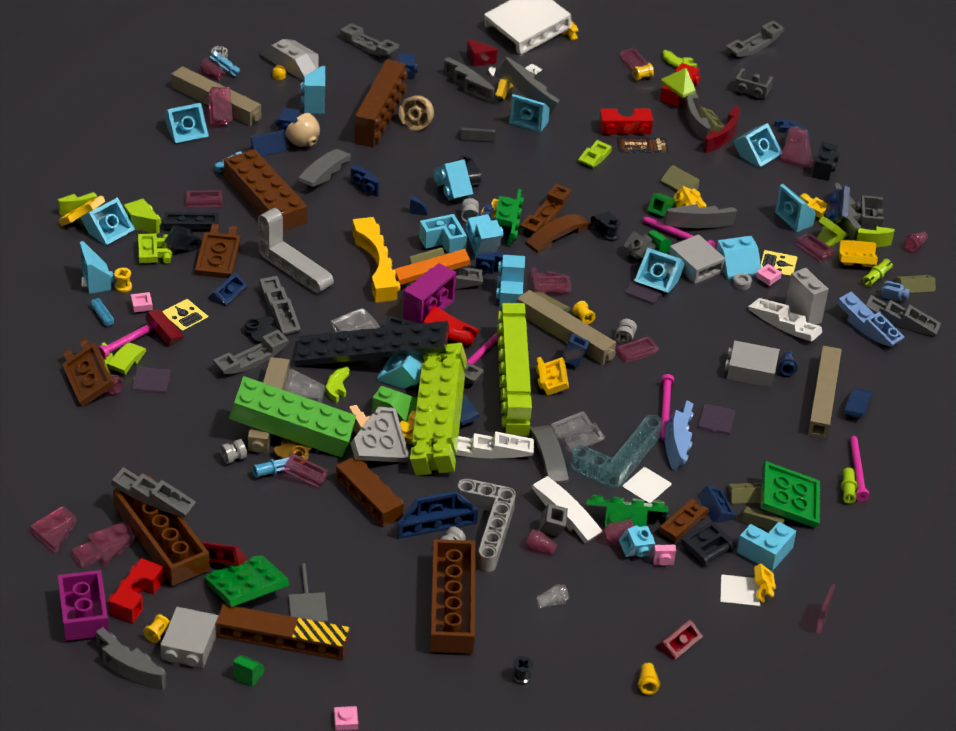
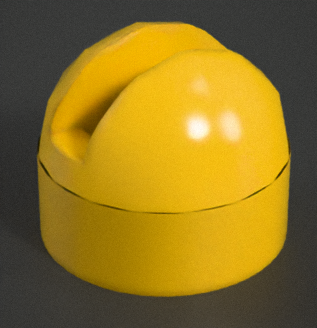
(279, 73)

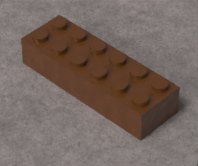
(380, 103)
(264, 188)
(164, 537)
(453, 596)

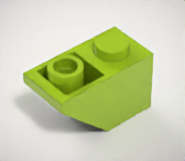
(143, 216)

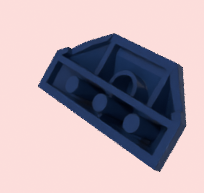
(436, 514)

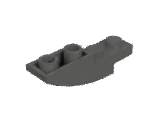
(130, 664)

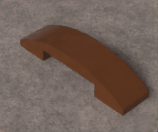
(549, 209)
(545, 235)

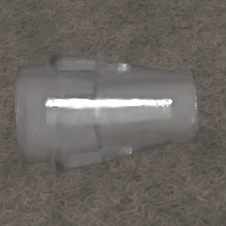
(554, 596)

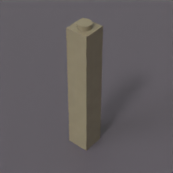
(199, 87)
(563, 325)
(275, 376)
(824, 392)

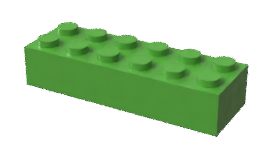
(292, 417)

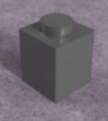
(553, 519)

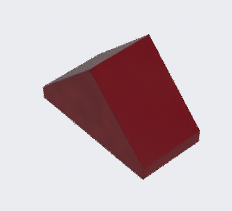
(481, 54)

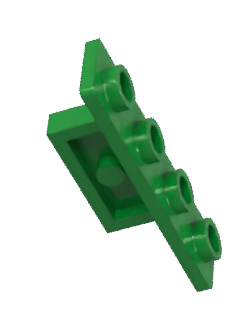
(508, 212)
(621, 510)

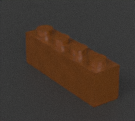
(369, 491)

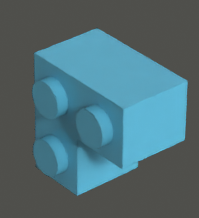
(454, 178)
(443, 231)
(484, 234)
(511, 279)
(766, 547)

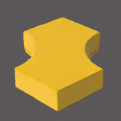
(503, 88)
(80, 211)

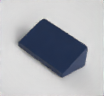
(269, 143)
(228, 290)
(717, 503)

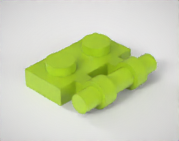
(148, 248)

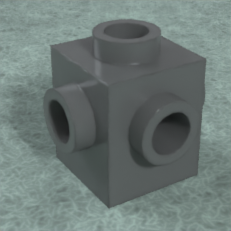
(639, 244)

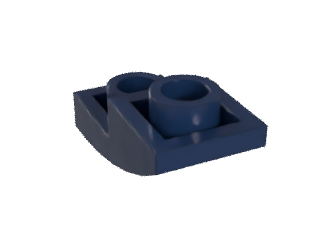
(362, 177)
(489, 262)
(858, 403)
(468, 411)

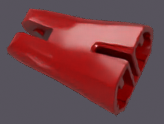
(458, 330)

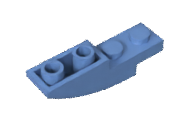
(870, 324)
(678, 437)

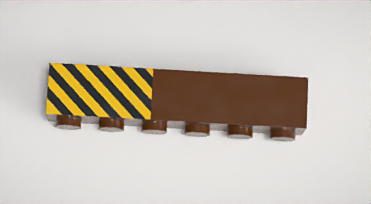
(282, 632)

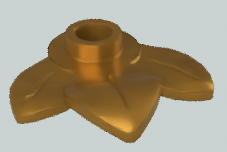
(288, 447)

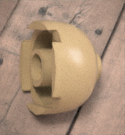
(416, 112)
(304, 131)

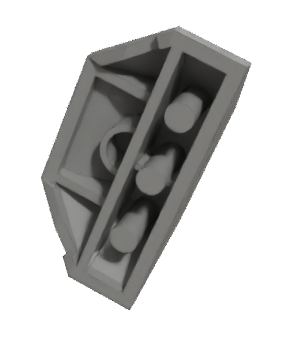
(293, 57)

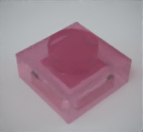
(86, 554)

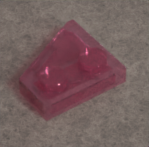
(797, 148)
(550, 282)
(54, 527)
(112, 541)

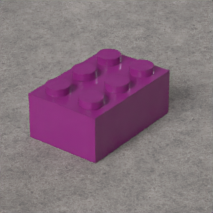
(431, 289)
(82, 604)

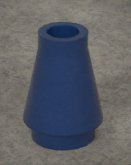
(788, 364)

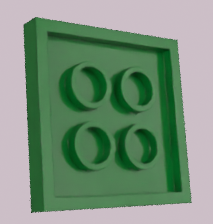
(790, 494)
(246, 581)

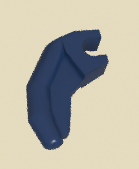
(785, 124)

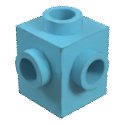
(637, 541)

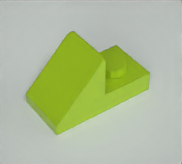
(831, 232)

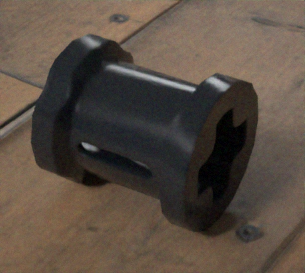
(522, 667)

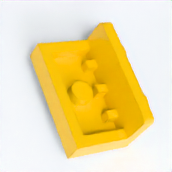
(688, 197)
(857, 252)
(552, 375)

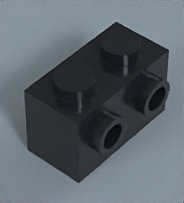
(826, 161)

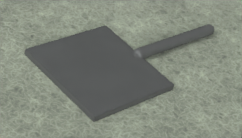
(308, 605)

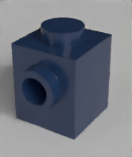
(411, 66)
(286, 117)
(575, 350)

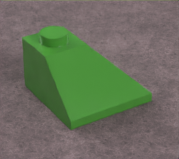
(391, 398)

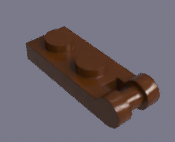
(683, 520)

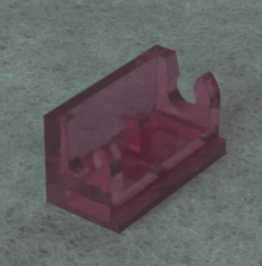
(220, 105)

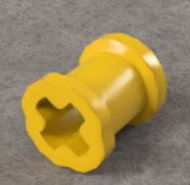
(642, 72)
(123, 280)
(582, 311)
(156, 629)

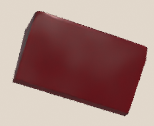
(163, 327)
(224, 554)
(680, 640)

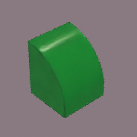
(660, 203)
(661, 242)
(247, 670)

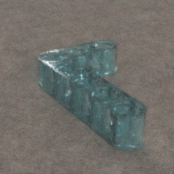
(616, 470)

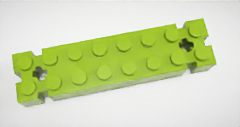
(514, 369)
(439, 411)

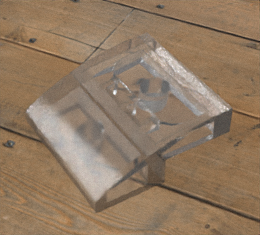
(354, 321)
(577, 431)

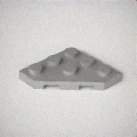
(381, 438)

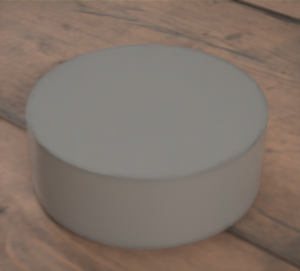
(742, 281)

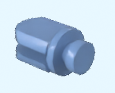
(894, 291)

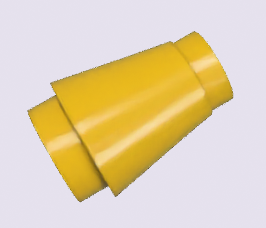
(648, 679)

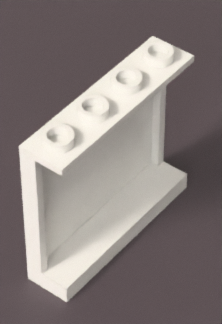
(529, 22)

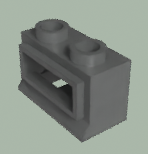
(752, 87)
(870, 205)

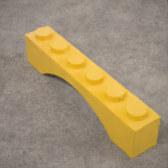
(367, 235)

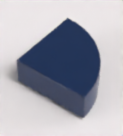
(417, 206)

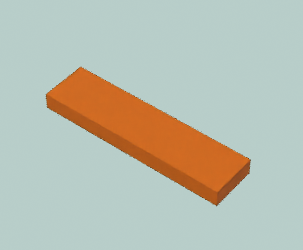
(414, 271)

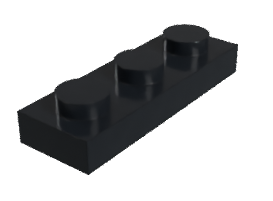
(190, 220)

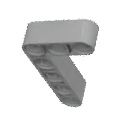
(286, 257)
(501, 503)

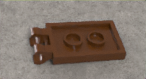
(218, 253)
(87, 372)

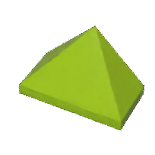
(679, 83)

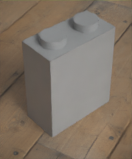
(699, 258)
(807, 296)
(752, 363)
(189, 637)

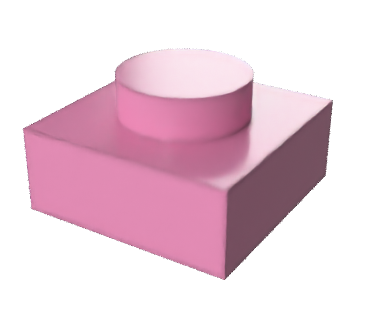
(768, 274)
(141, 302)
(664, 554)
(346, 718)

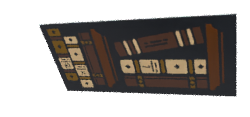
(642, 144)

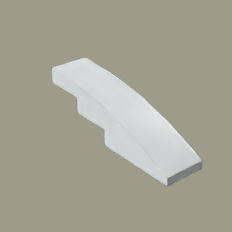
(781, 317)
(499, 446)
(577, 517)

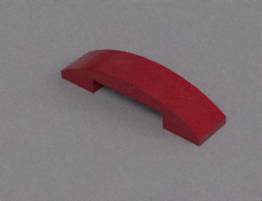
(718, 139)

